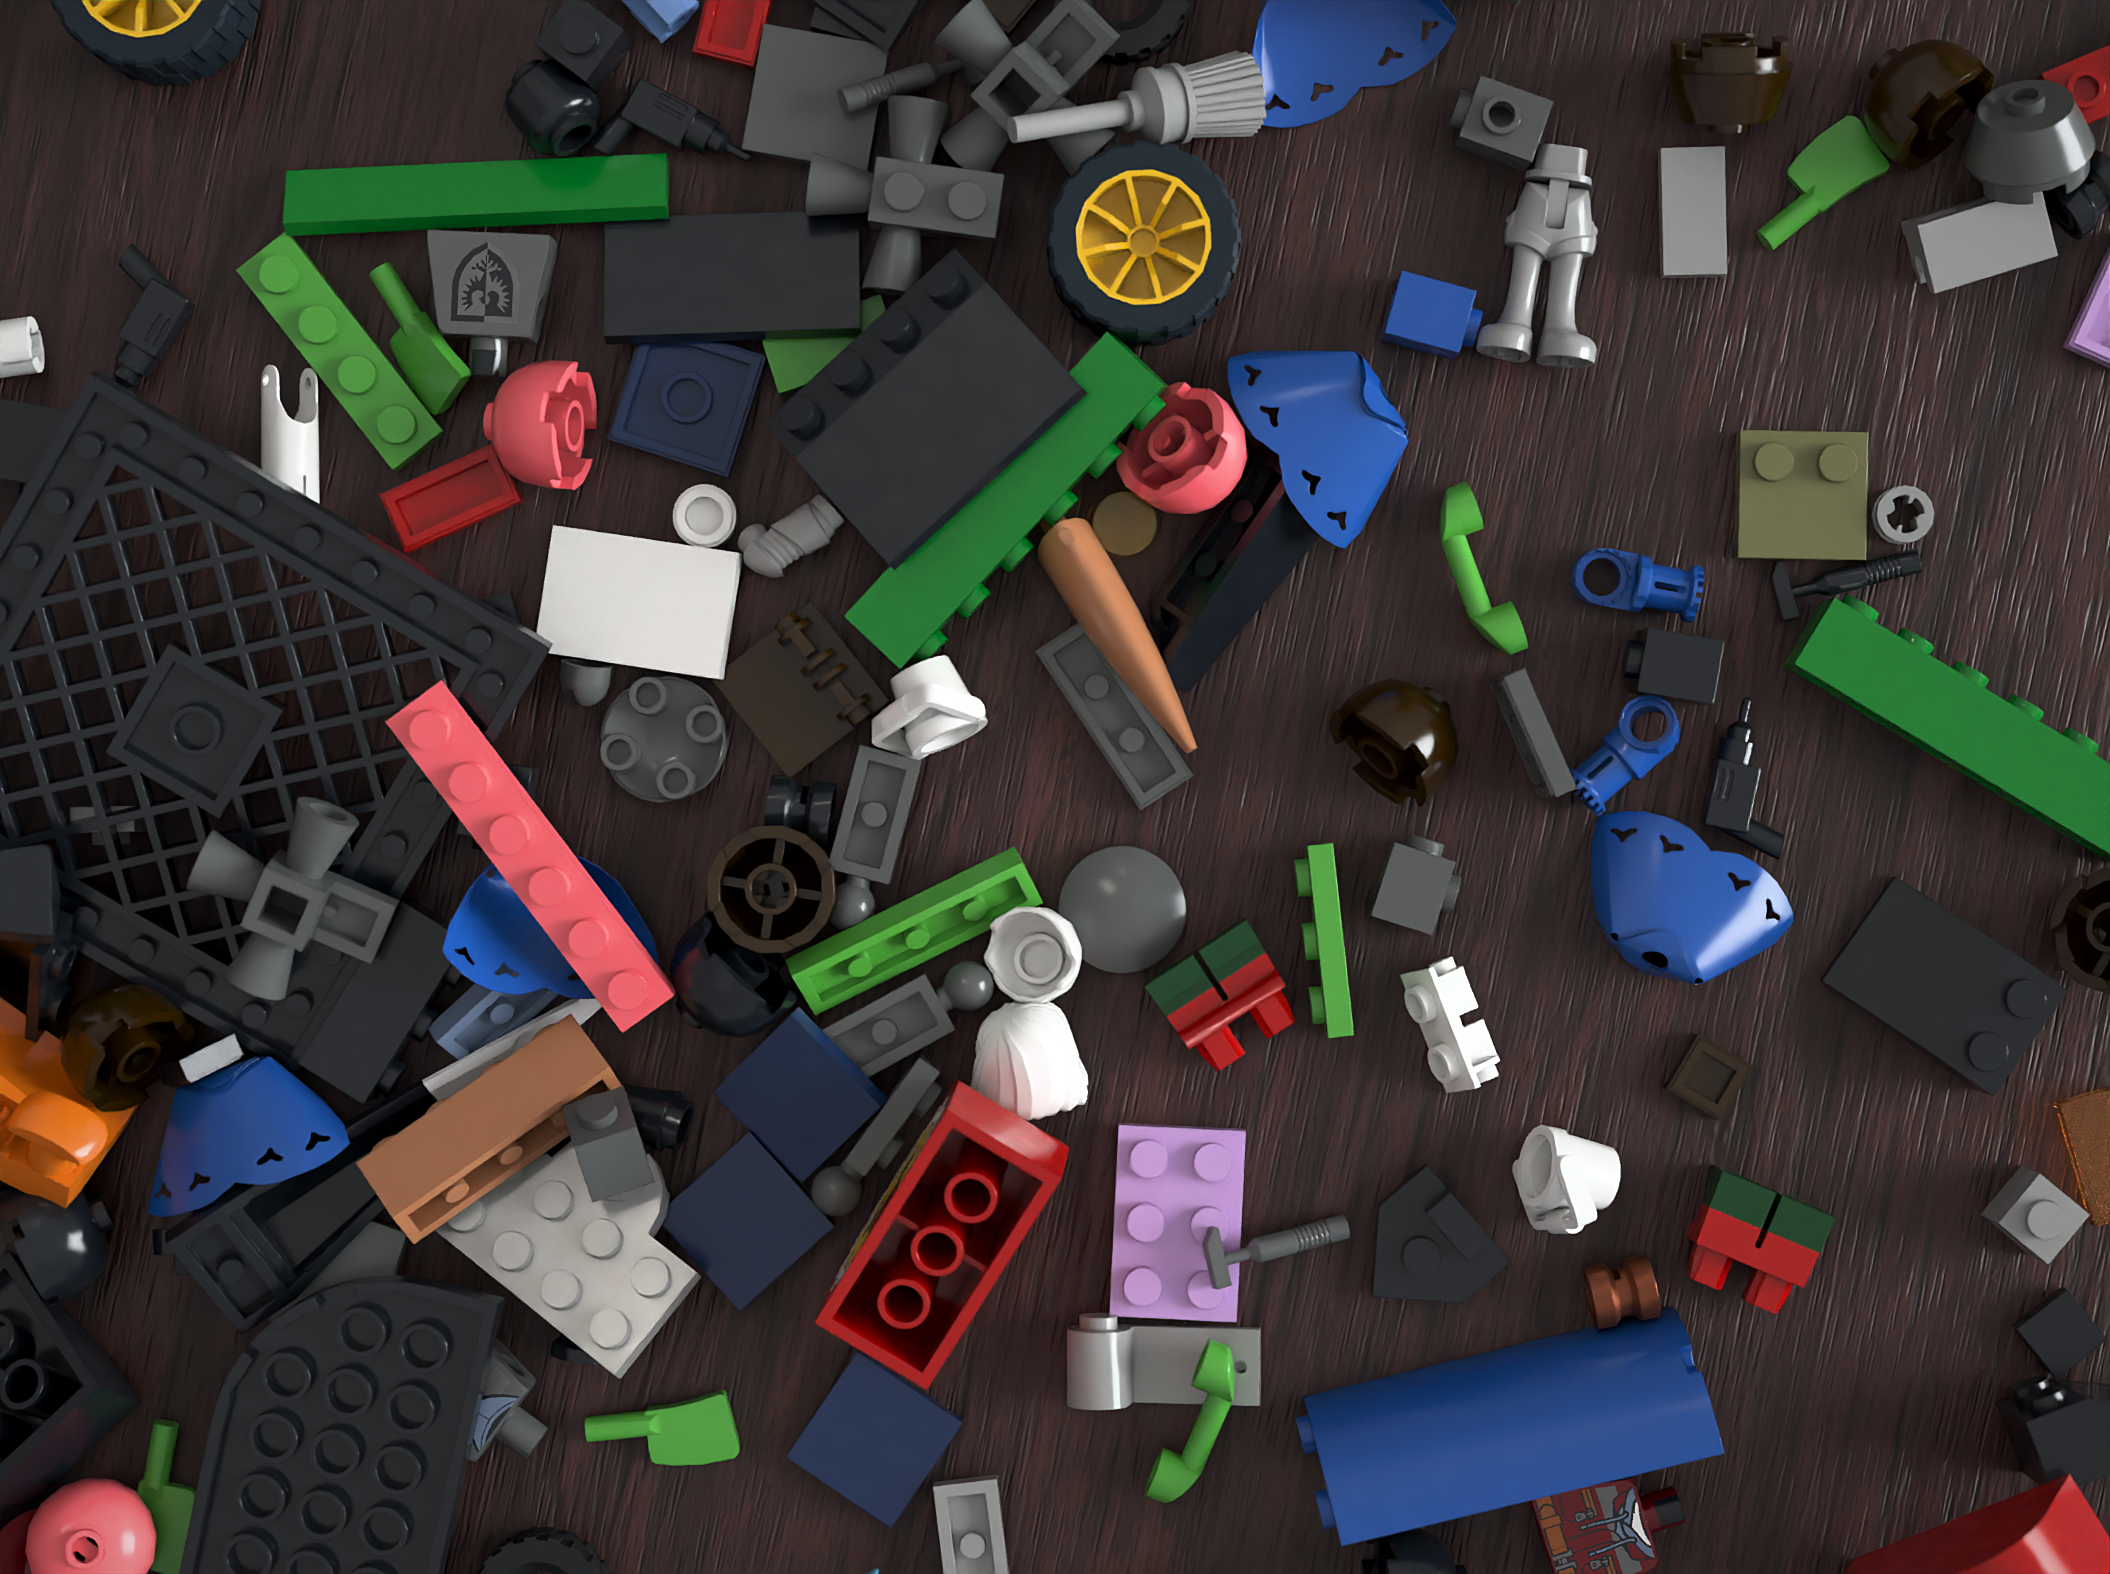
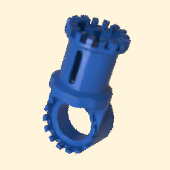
(1636, 584)
(1623, 755)

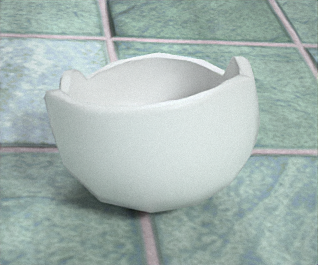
(1033, 954)

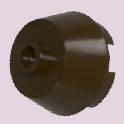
(1728, 80)

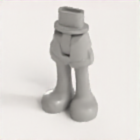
(1555, 227)

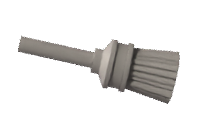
(1166, 105)

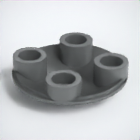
(663, 739)
(1123, 908)

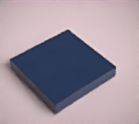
(689, 402)
(800, 1095)
(745, 1220)
(875, 1438)

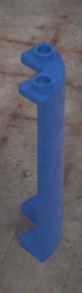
(1508, 1426)

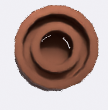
(1621, 1291)

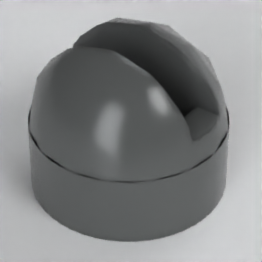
(584, 680)

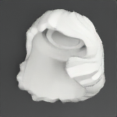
(1029, 1061)

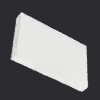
(639, 602)

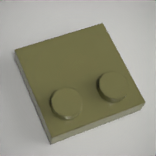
(1801, 495)

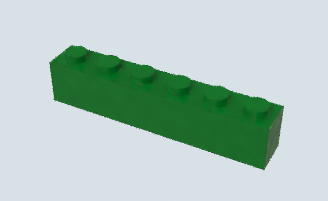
(949, 571)
(1958, 719)

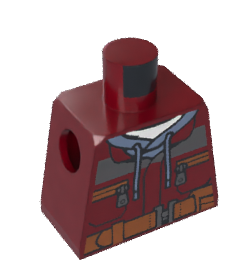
(1604, 1527)

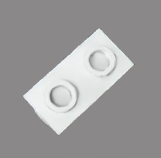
(1457, 1053)

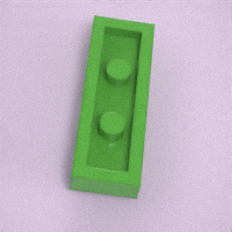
(1324, 940)

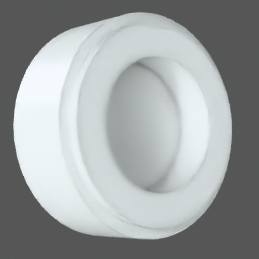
(705, 516)

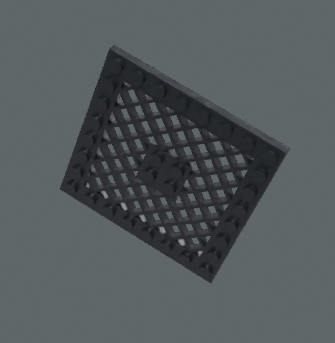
(205, 726)

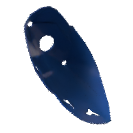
(1340, 47)
(1330, 424)
(1680, 899)
(502, 930)
(229, 1123)

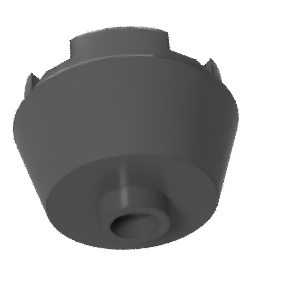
(2028, 141)

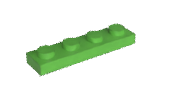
(341, 351)
(912, 931)

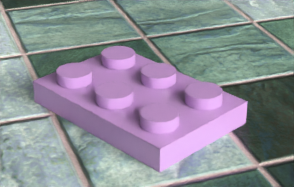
(1166, 1197)

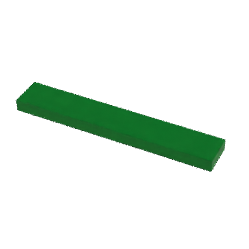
(476, 194)

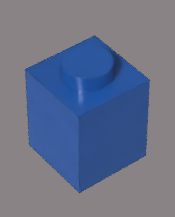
(1431, 316)

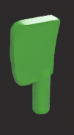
(1824, 174)
(419, 348)
(677, 1433)
(168, 1501)

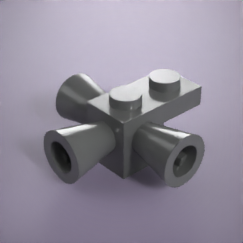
(1024, 79)
(907, 195)
(294, 898)

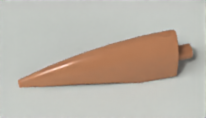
(1111, 619)

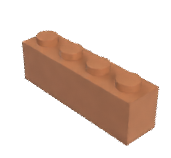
(486, 1129)

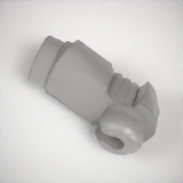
(789, 538)

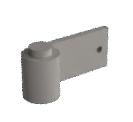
(1139, 1363)

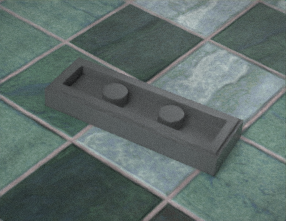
(1114, 717)

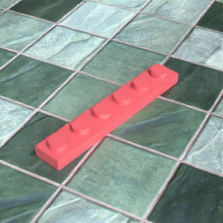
(531, 856)

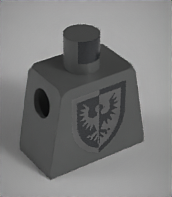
(491, 291)

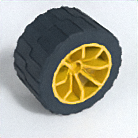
(160, 38)
(1143, 243)

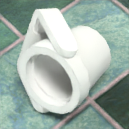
(931, 708)
(1564, 1175)

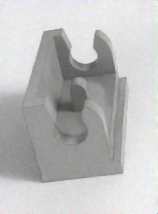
(1977, 241)

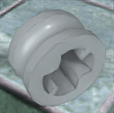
(1919, 524)

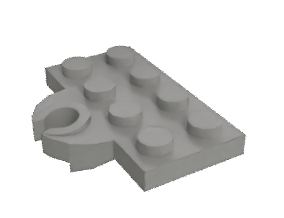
(579, 1260)

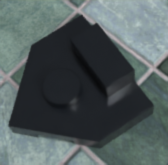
(1430, 1245)

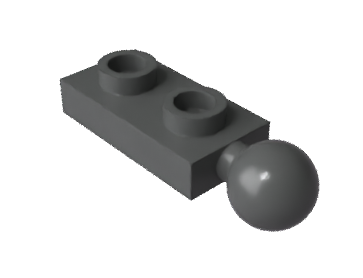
(871, 830)
(910, 1017)
(838, 1187)

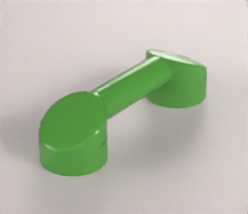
(1496, 624)
(1175, 1472)

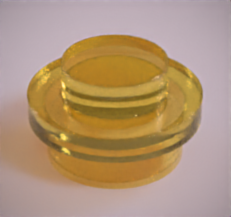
(1124, 523)

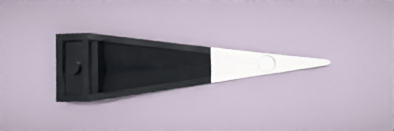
(272, 1240)

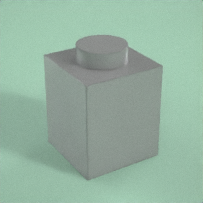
(2035, 1214)

